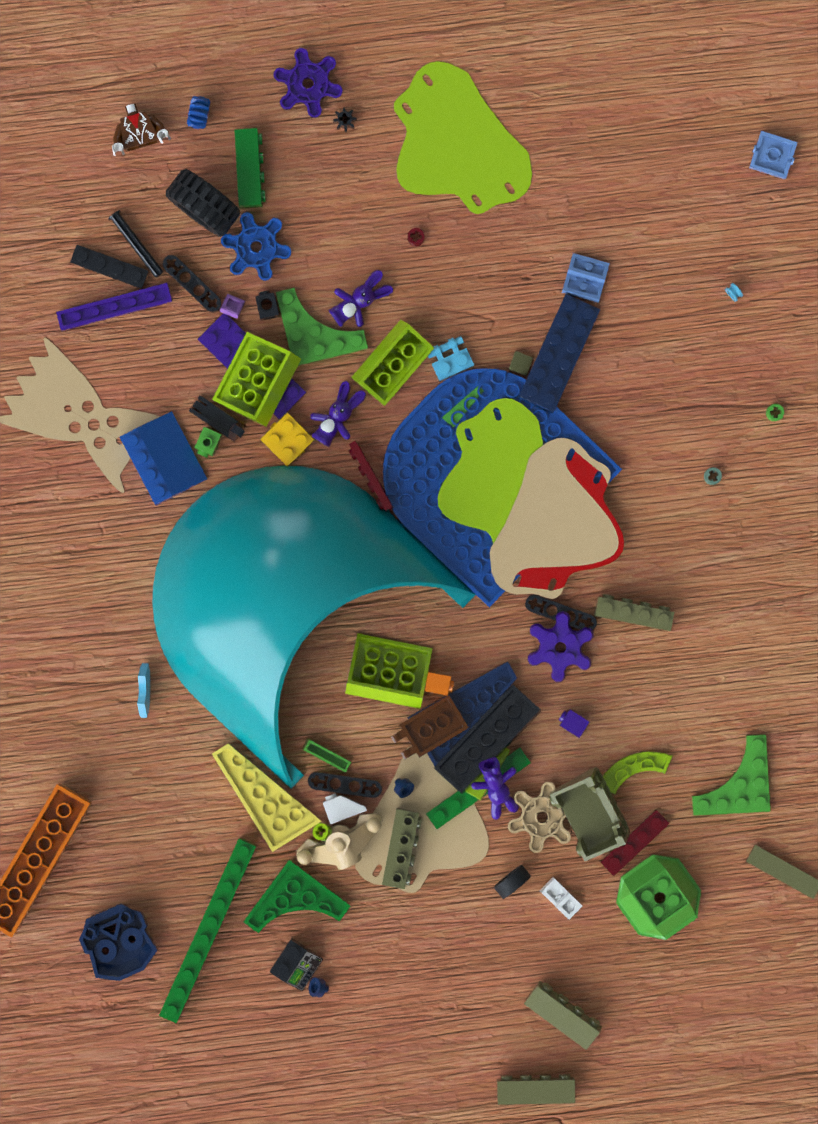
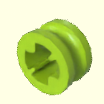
(318, 828)

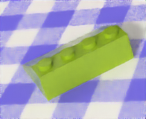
(256, 379)
(388, 671)

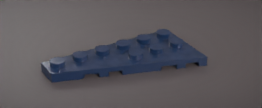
(473, 702)

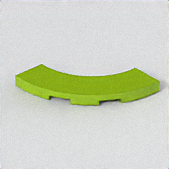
(634, 764)

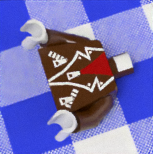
(137, 131)

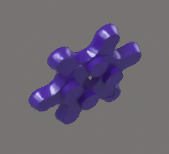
(317, 73)
(560, 633)

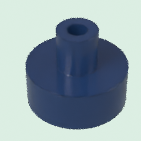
(403, 787)
(318, 987)

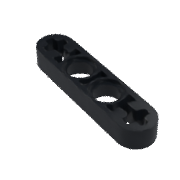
(192, 283)
(560, 607)
(344, 788)

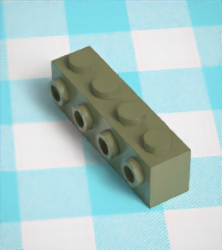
(635, 614)
(400, 848)
(563, 1015)
(535, 1090)

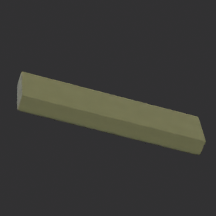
(783, 871)

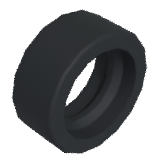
(512, 881)

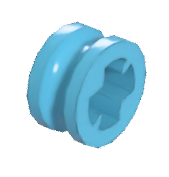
(734, 292)

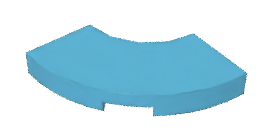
(144, 690)

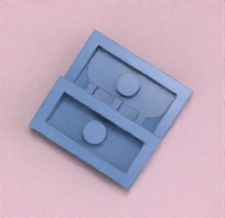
(585, 277)

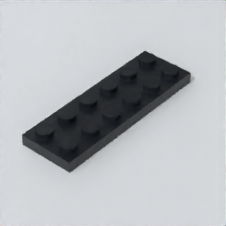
(487, 738)

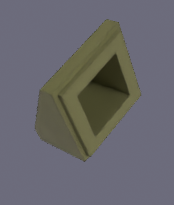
(520, 363)

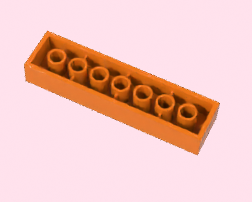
(39, 855)

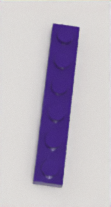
(114, 307)

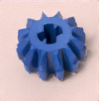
(198, 112)

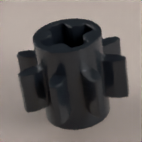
(340, 117)

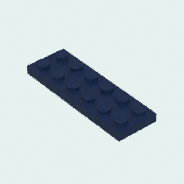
(559, 353)

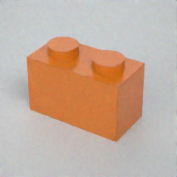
(439, 684)

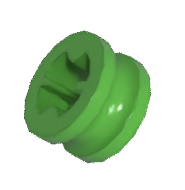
(779, 416)

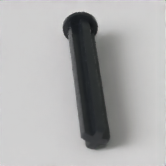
(136, 243)

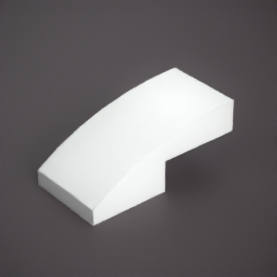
(560, 898)

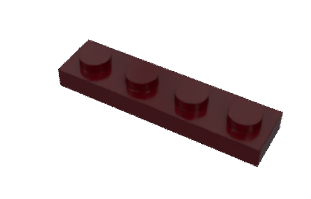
(366, 470)
(637, 840)

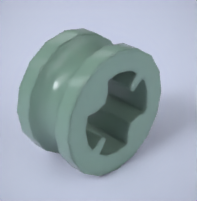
(707, 474)

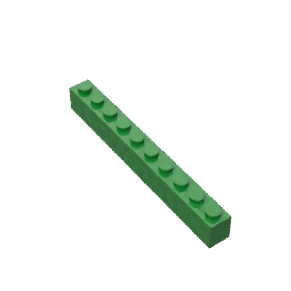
(207, 930)

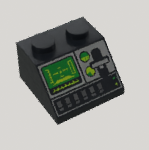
(296, 964)

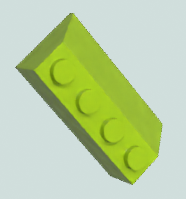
(392, 362)

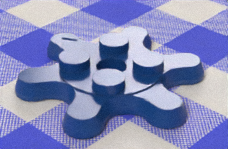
(253, 233)

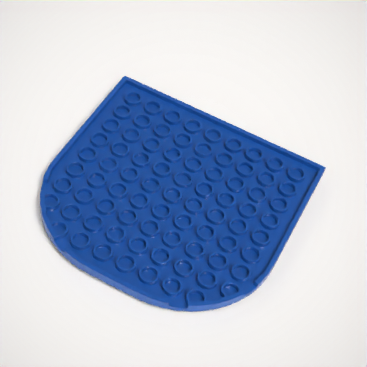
(426, 452)

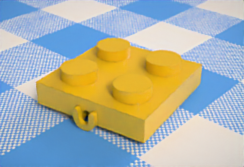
(287, 439)

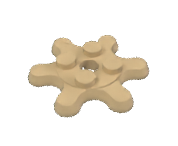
(528, 820)

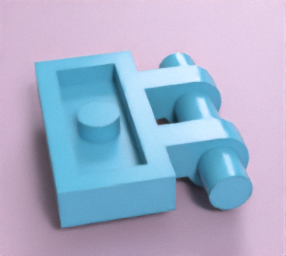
(452, 364)

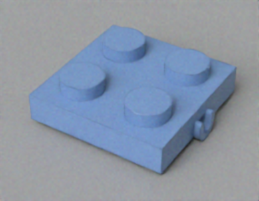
(773, 155)

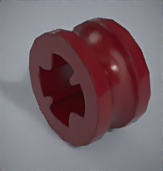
(419, 241)

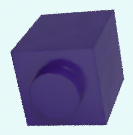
(573, 723)

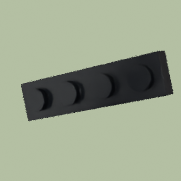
(109, 266)

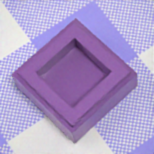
(232, 306)

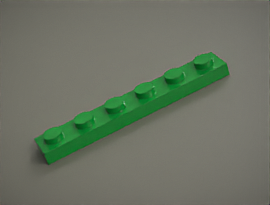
(459, 802)

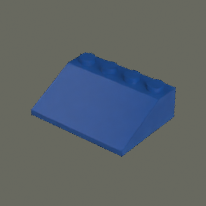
(163, 458)

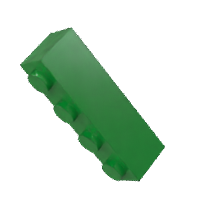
(248, 168)

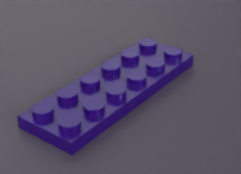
(223, 342)

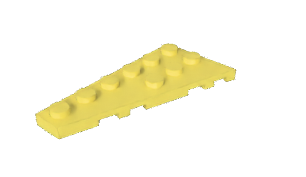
(270, 806)

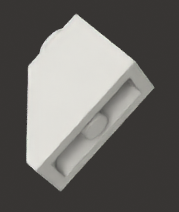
(341, 807)

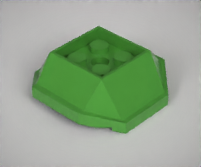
(638, 891)

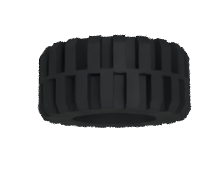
(202, 202)

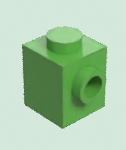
(207, 442)

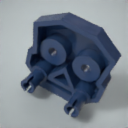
(124, 957)

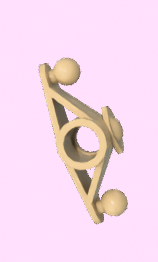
(342, 845)

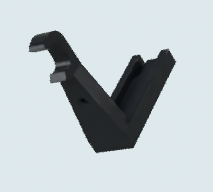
(218, 419)

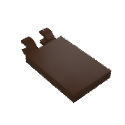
(431, 727)

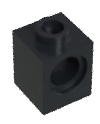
(270, 313)

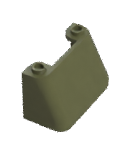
(591, 814)

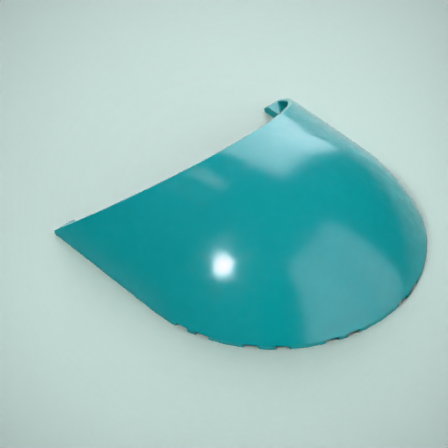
(259, 572)

